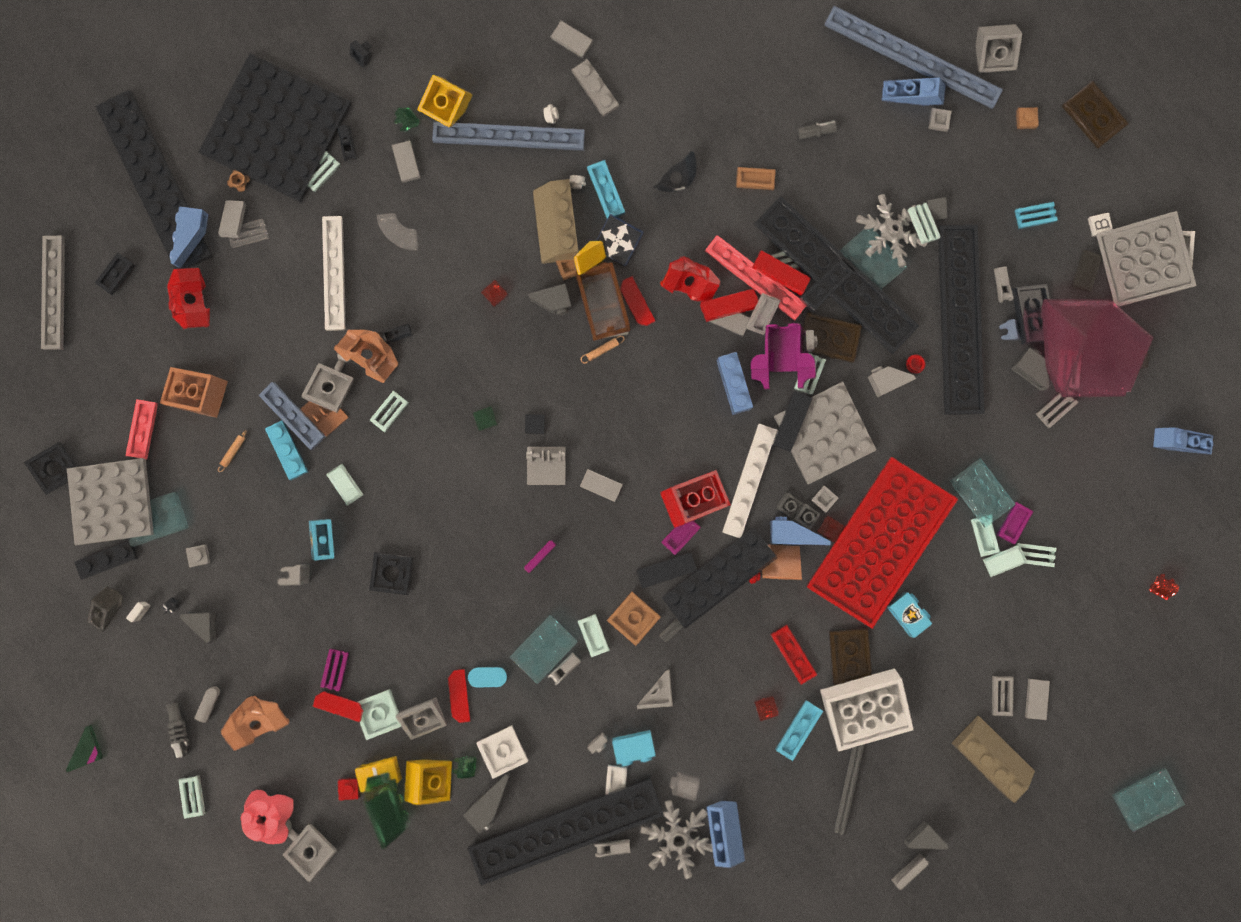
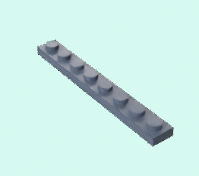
(509, 136)

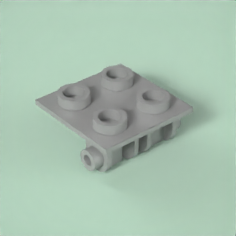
(546, 465)

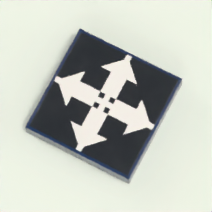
(619, 239)

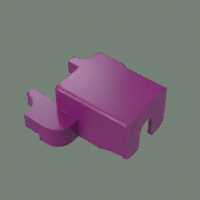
(783, 354)

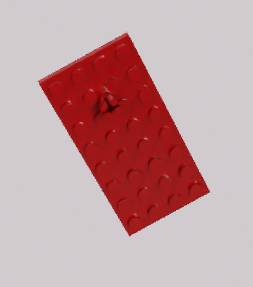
(881, 542)

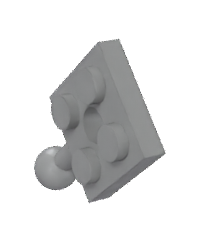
(325, 375)
(297, 855)

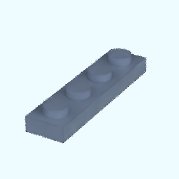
(292, 415)

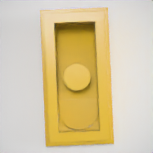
(589, 256)

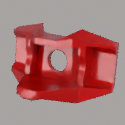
(187, 282)
(704, 283)

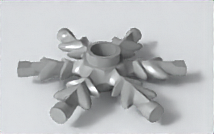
(890, 230)
(679, 846)

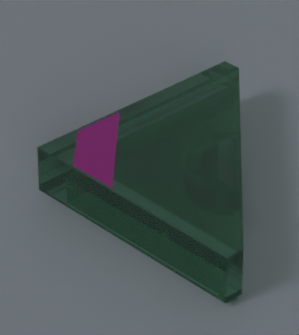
(86, 751)

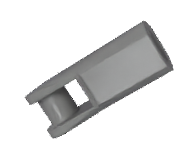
(1002, 280)
(566, 666)
(207, 704)
(616, 847)

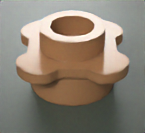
(232, 182)

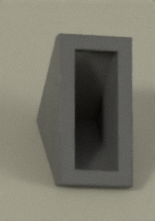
(202, 624)
(925, 838)

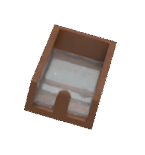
(603, 301)

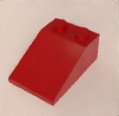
(695, 498)

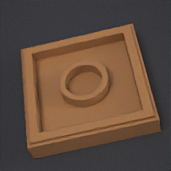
(633, 618)

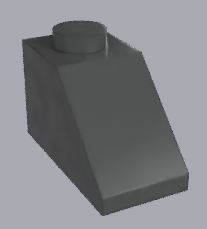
(552, 299)
(1032, 368)

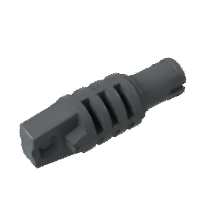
(177, 730)

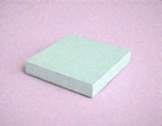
(379, 714)

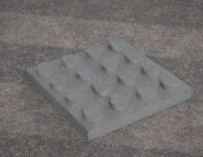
(1146, 259)
(829, 434)
(110, 501)

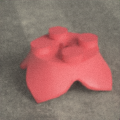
(277, 811)

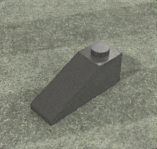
(484, 809)

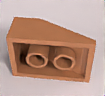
(194, 392)

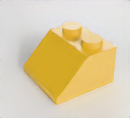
(444, 101)
(427, 781)

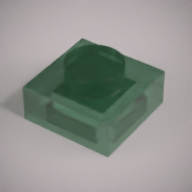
(485, 418)

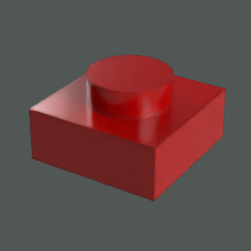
(348, 789)

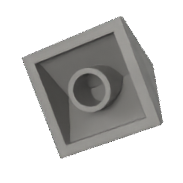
(422, 718)

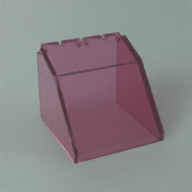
(1092, 347)

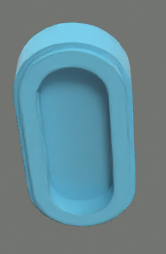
(487, 677)

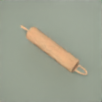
(602, 349)
(232, 451)

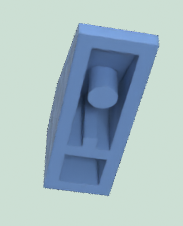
(792, 533)

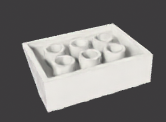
(867, 709)

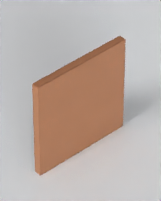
(324, 418)
(786, 565)

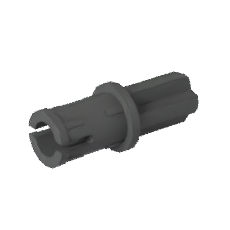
(817, 129)

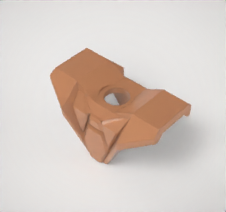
(383, 358)
(237, 728)

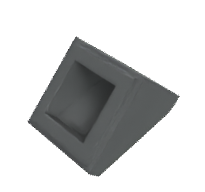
(938, 208)

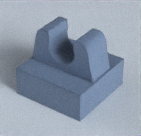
(1013, 330)

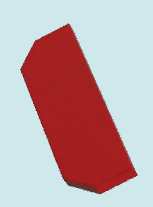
(636, 302)
(459, 696)
(339, 706)

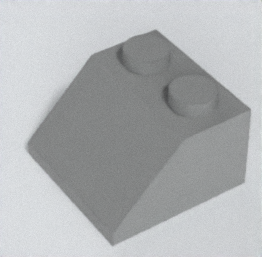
(998, 48)

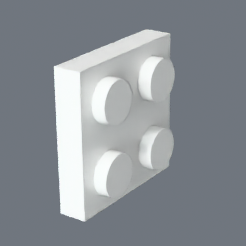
(502, 751)

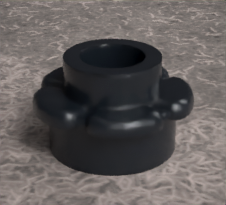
(170, 606)

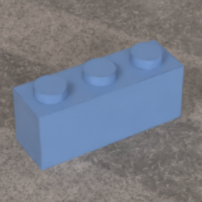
(734, 383)
(725, 834)

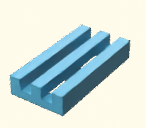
(1051, 212)

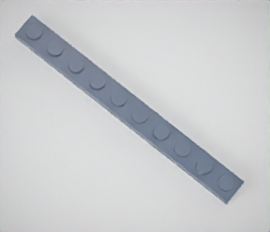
(913, 57)

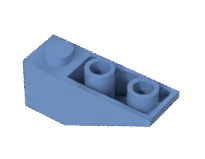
(915, 91)
(189, 231)
(1183, 440)

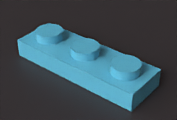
(605, 189)
(286, 450)
(799, 730)

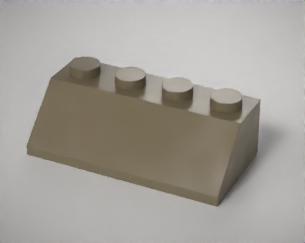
(555, 221)
(994, 759)

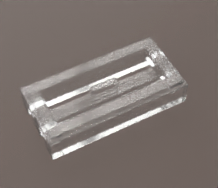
(263, 230)

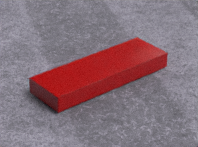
(781, 272)
(729, 305)
(793, 654)

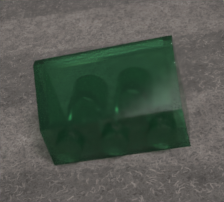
(385, 808)

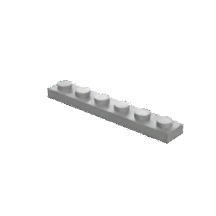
(52, 292)

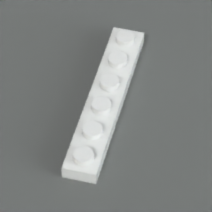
(334, 273)
(749, 480)

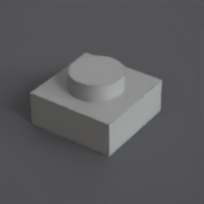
(939, 119)
(809, 340)
(824, 499)
(198, 555)
(598, 743)

